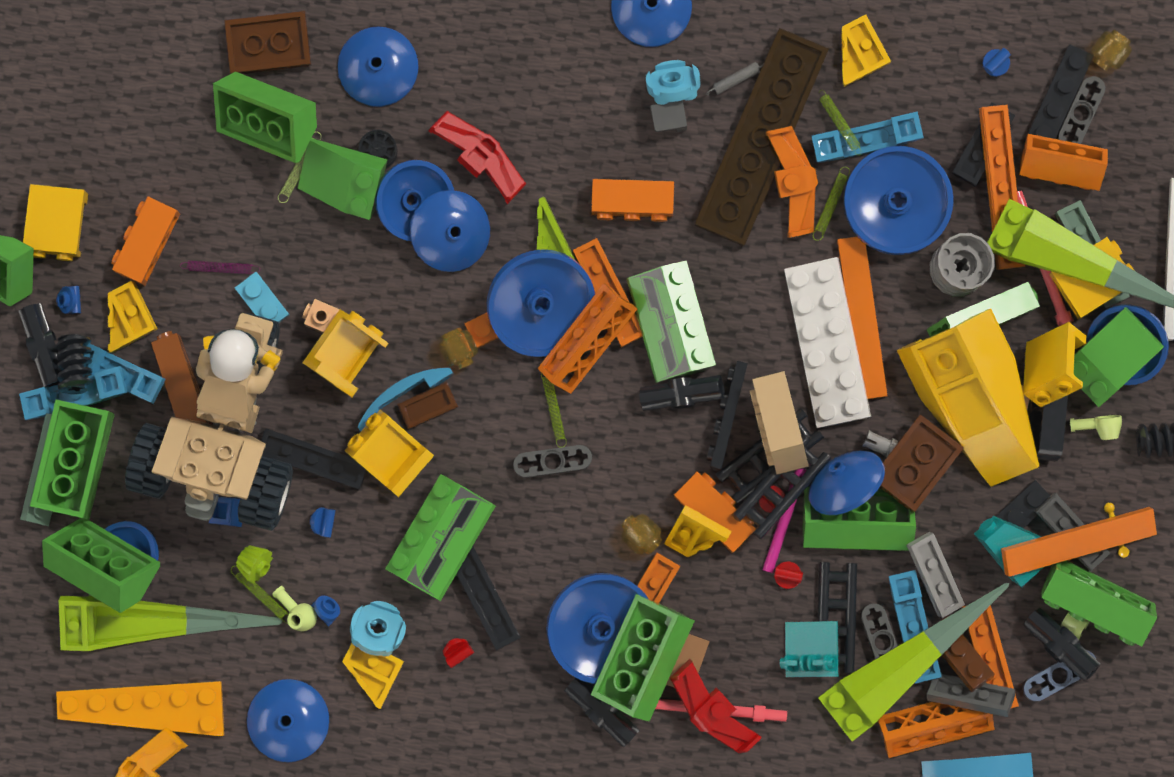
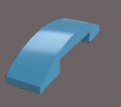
(872, 137)
(432, 377)
(137, 380)
(105, 386)
(910, 612)
(991, 766)

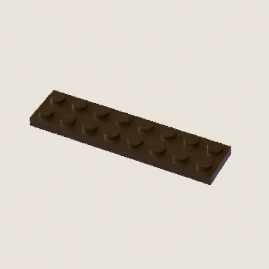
(750, 157)

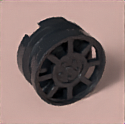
(379, 144)

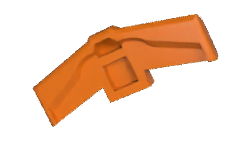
(795, 180)

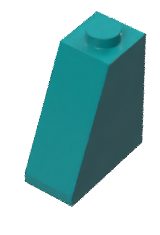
(997, 534)

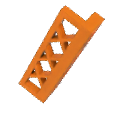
(583, 337)
(934, 731)

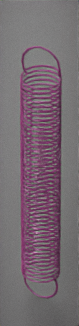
(216, 271)

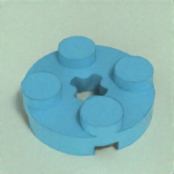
(683, 88)
(365, 637)

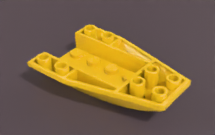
(975, 394)

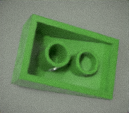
(342, 177)
(15, 270)
(1114, 356)

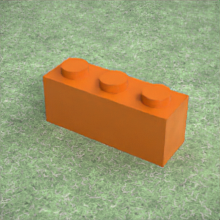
(1063, 162)
(632, 199)
(145, 240)
(704, 498)

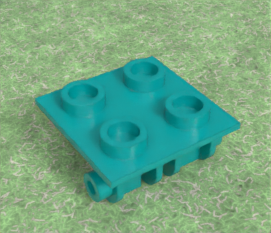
(811, 649)

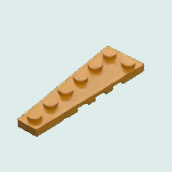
(179, 707)

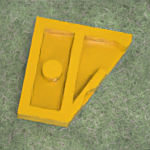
(861, 51)
(128, 316)
(695, 533)
(373, 672)

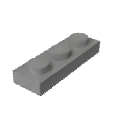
(935, 574)

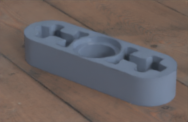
(1037, 678)

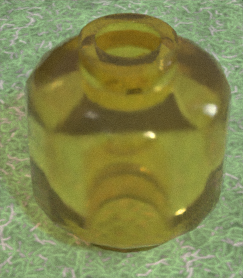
(1111, 50)
(458, 348)
(641, 534)

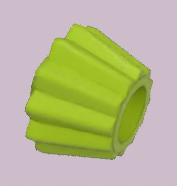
(254, 562)

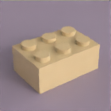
(778, 423)

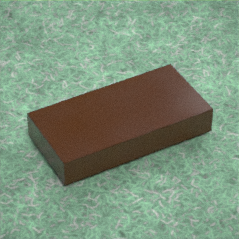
(427, 405)

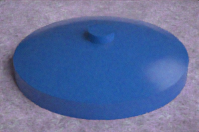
(898, 200)
(537, 300)
(587, 621)

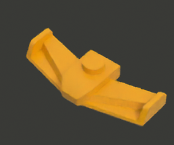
(152, 755)

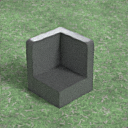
(669, 116)

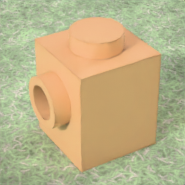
(319, 315)

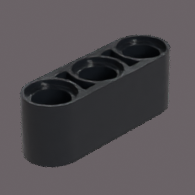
(1048, 428)

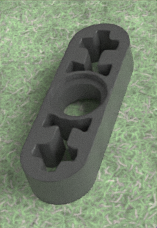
(1096, 98)
(544, 453)
(870, 624)

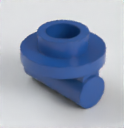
(996, 62)
(69, 300)
(322, 521)
(326, 609)

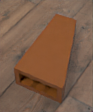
(179, 375)

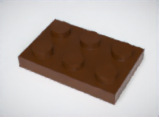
(268, 42)
(918, 463)

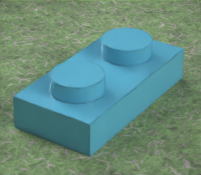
(261, 298)

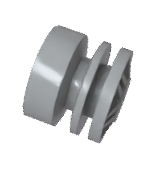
(976, 260)

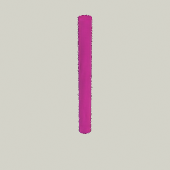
(780, 532)

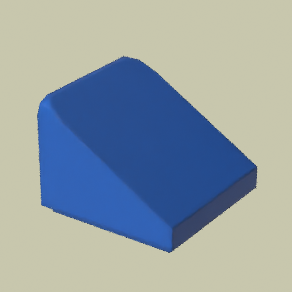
(226, 512)

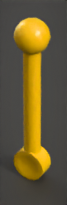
(1109, 508)

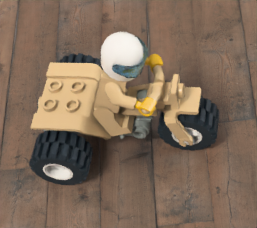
(210, 456)

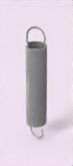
(736, 78)

